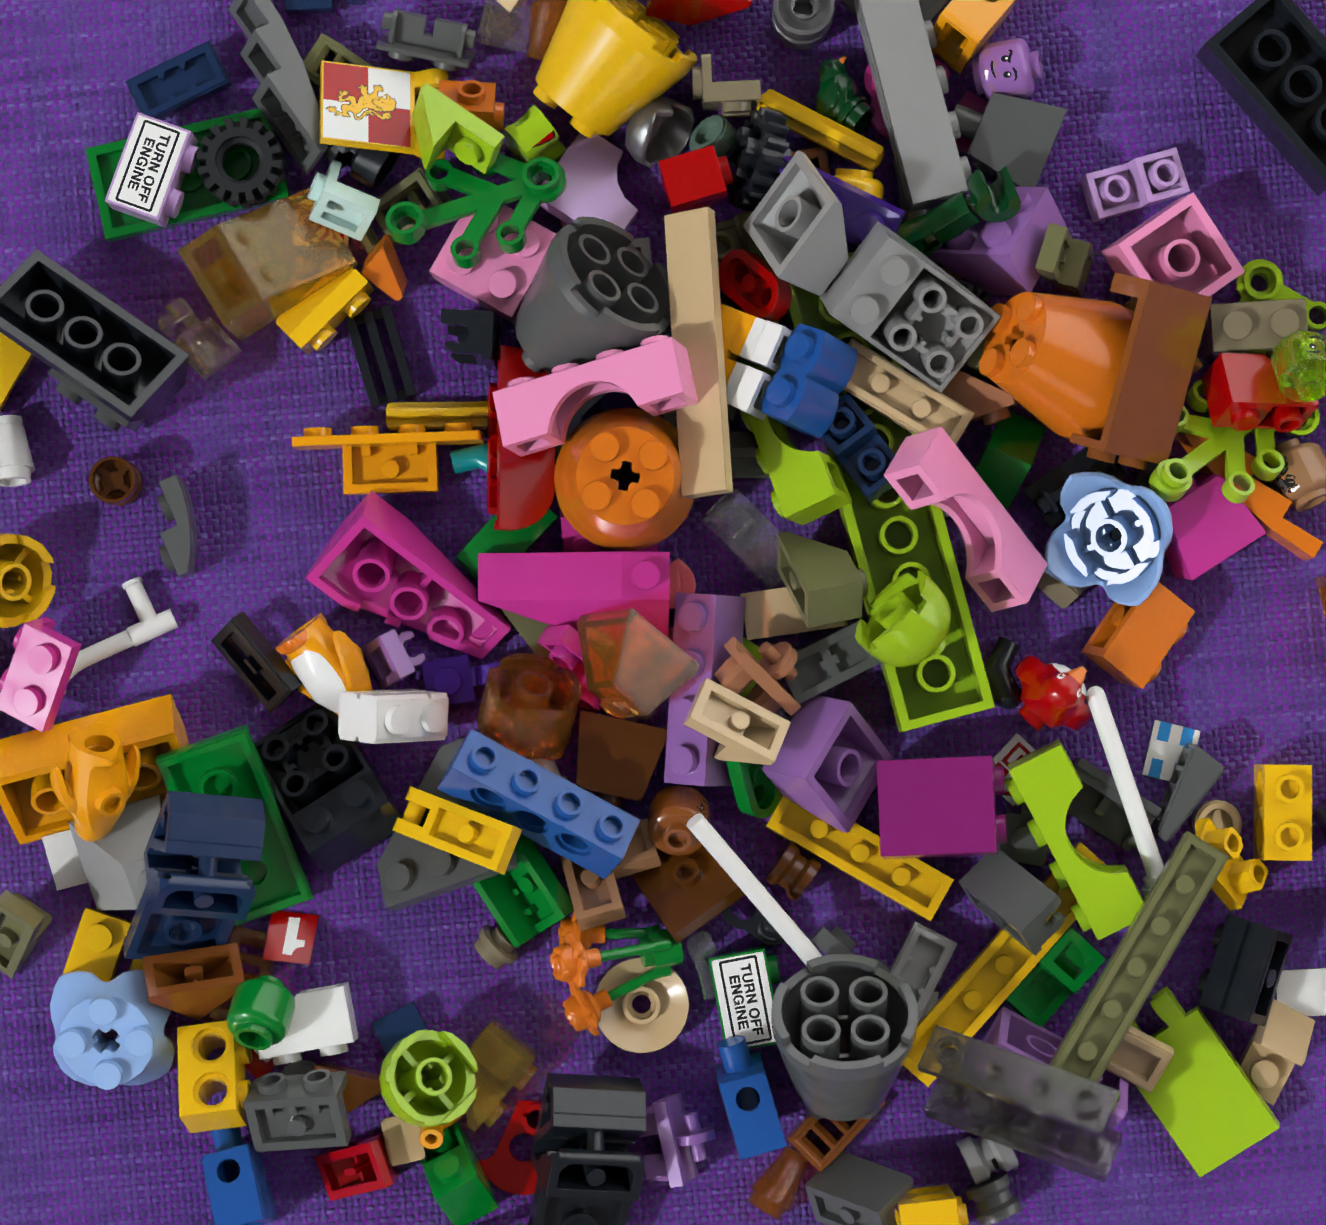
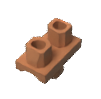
(775, 663)

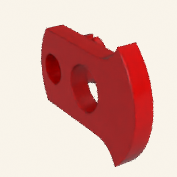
(503, 1167)

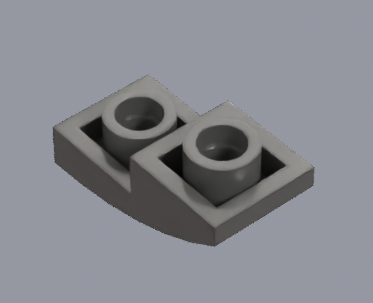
(180, 541)

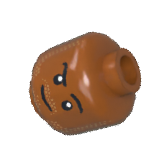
(669, 816)

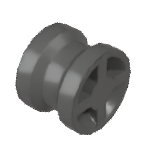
(993, 1199)

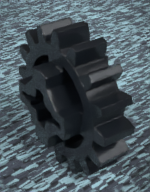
(757, 157)

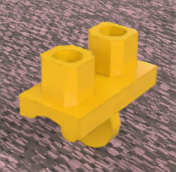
(1237, 875)

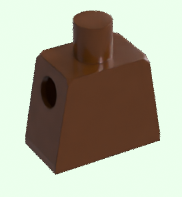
(616, 756)

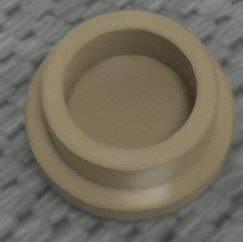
(495, 947)

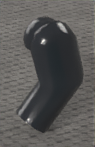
(1000, 678)

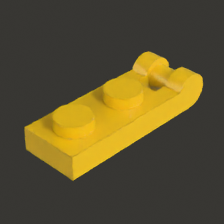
(458, 830)

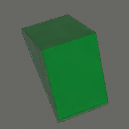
(1009, 456)

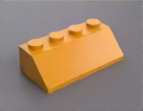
(30, 756)

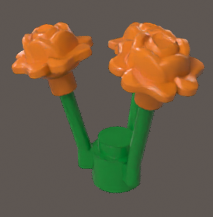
(574, 958)

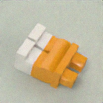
(756, 342)

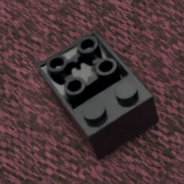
(327, 788)

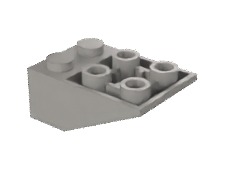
(908, 307)

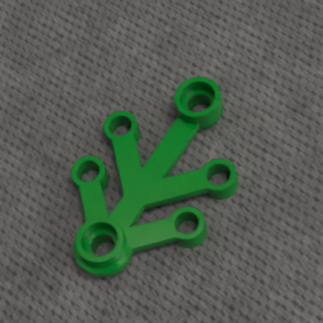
(484, 201)

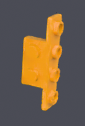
(389, 460)

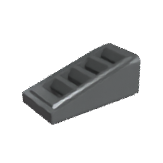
(1187, 786)

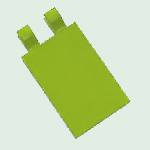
(1203, 1090)

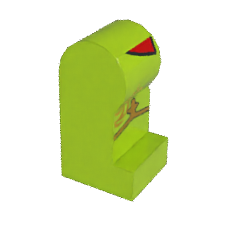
(533, 137)

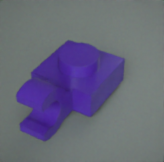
(455, 677)

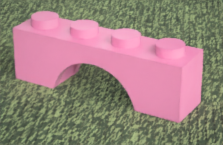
(539, 410)
(1000, 557)

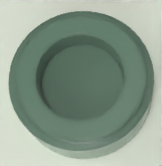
(713, 131)

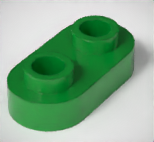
(753, 789)

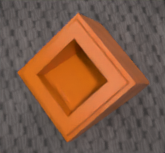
(385, 270)

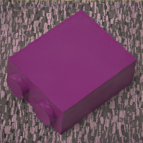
(940, 807)

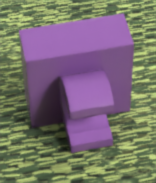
(390, 658)

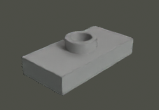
(922, 961)

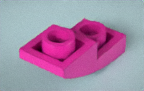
(566, 652)

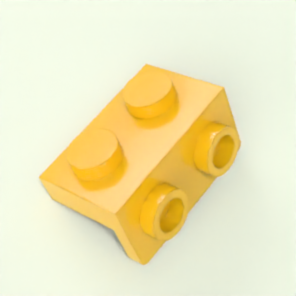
(314, 319)

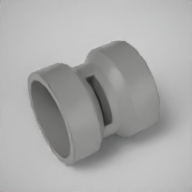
(985, 1157)

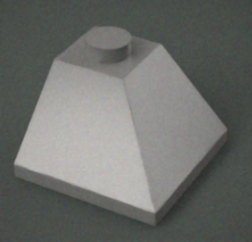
(801, 227)
(117, 862)

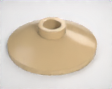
(644, 1030)

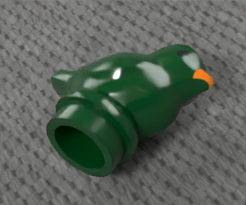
(840, 97)

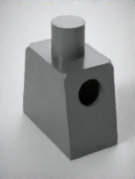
(1011, 135)

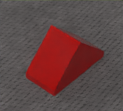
(356, 1167)

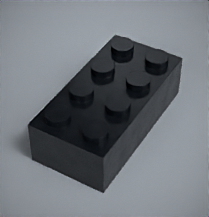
(1276, 72)

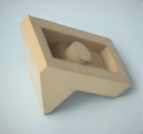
(739, 726)
(1276, 1049)

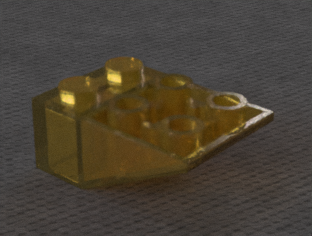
(265, 262)

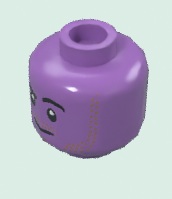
(1007, 69)

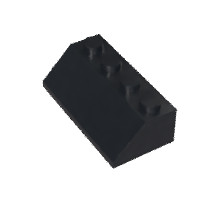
(90, 339)

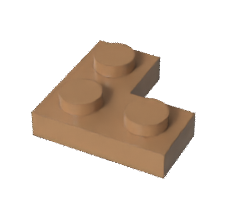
(599, 899)

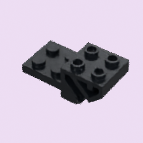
(583, 1150)

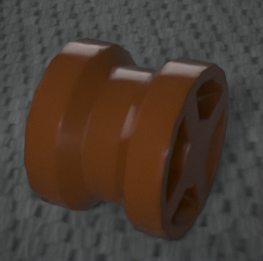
(793, 871)

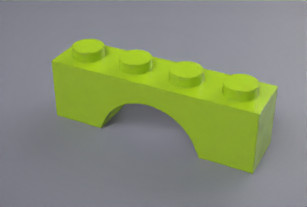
(803, 481)
(1103, 892)

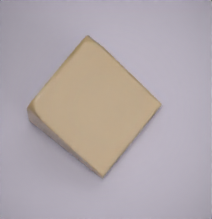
(401, 1141)

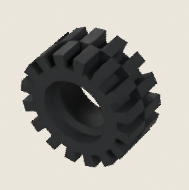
(237, 134)

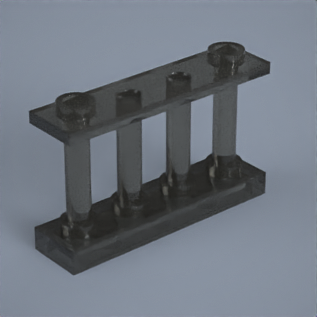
(1021, 1103)

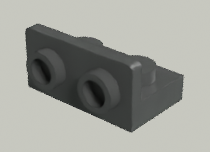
(298, 1111)

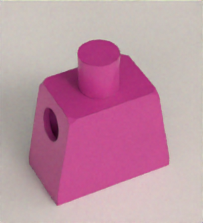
(1207, 528)

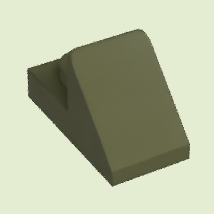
(20, 930)

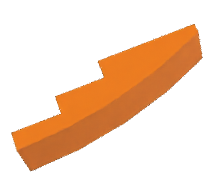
(1264, 504)

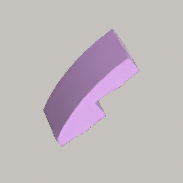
(1134, 185)

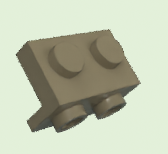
(731, 97)

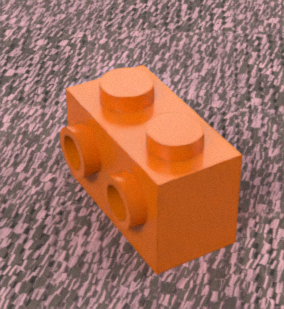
(1137, 638)

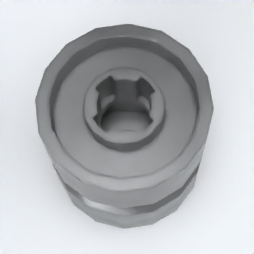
(802, 22)

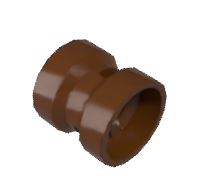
(109, 476)

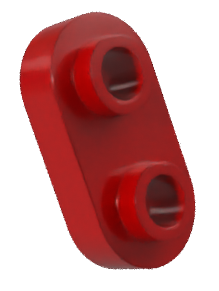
(754, 285)

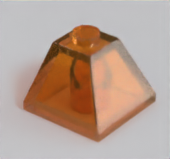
(630, 662)

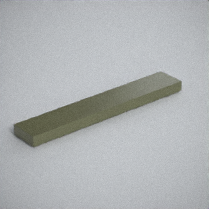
(1139, 958)

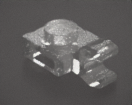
(204, 341)

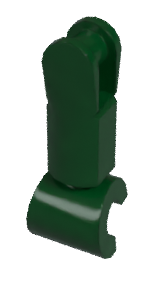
(991, 202)

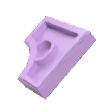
(592, 184)

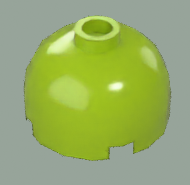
(908, 622)
(428, 1078)

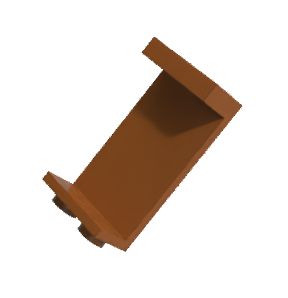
(1151, 373)

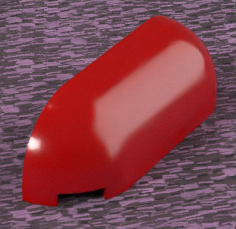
(517, 486)

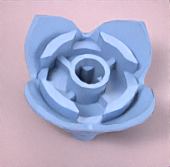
(1081, 547)
(86, 1004)

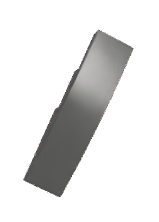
(285, 88)

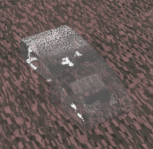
(746, 534)

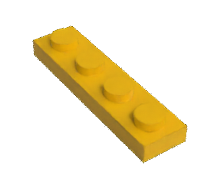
(858, 855)

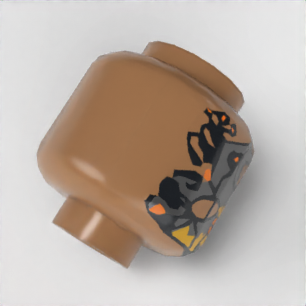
(1303, 474)

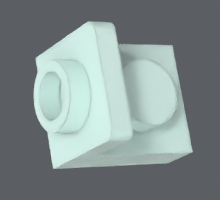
(340, 205)

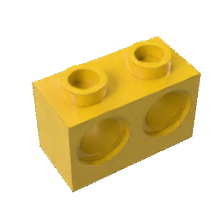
(1283, 812)
(203, 1078)
(931, 1207)

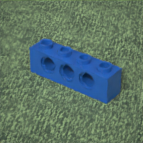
(539, 803)

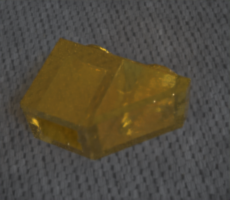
(501, 1063)

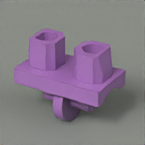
(680, 1141)

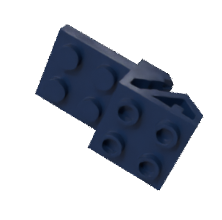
(196, 873)

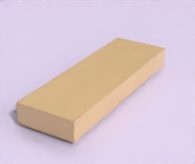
(904, 396)

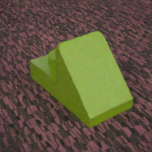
(445, 124)

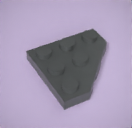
(418, 871)

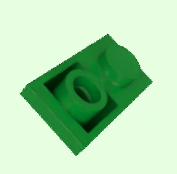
(458, 1178)

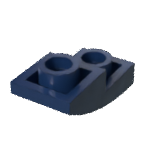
(859, 448)

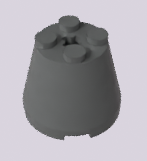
(590, 297)
(843, 1034)

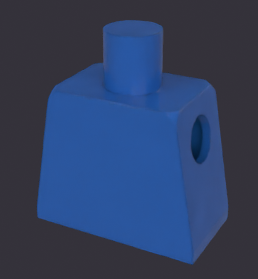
(748, 1099)
(248, 1197)

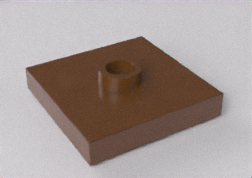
(687, 890)

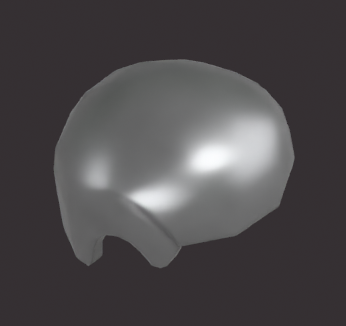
(659, 131)

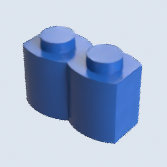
(809, 380)

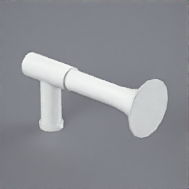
(149, 627)

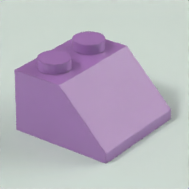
(828, 761)

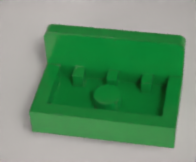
(525, 897)

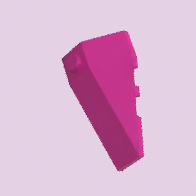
(398, 573)
(571, 584)

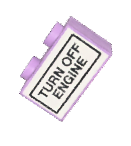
(153, 170)

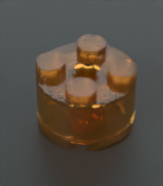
(529, 706)

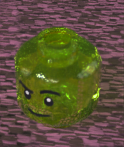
(1301, 366)

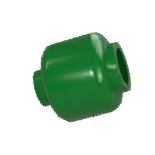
(260, 1012)

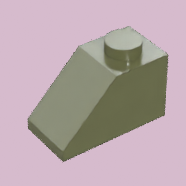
(820, 580)

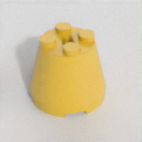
(609, 63)

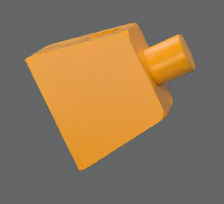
(966, 27)

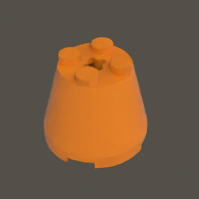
(1058, 357)
(592, 499)

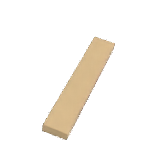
(698, 327)

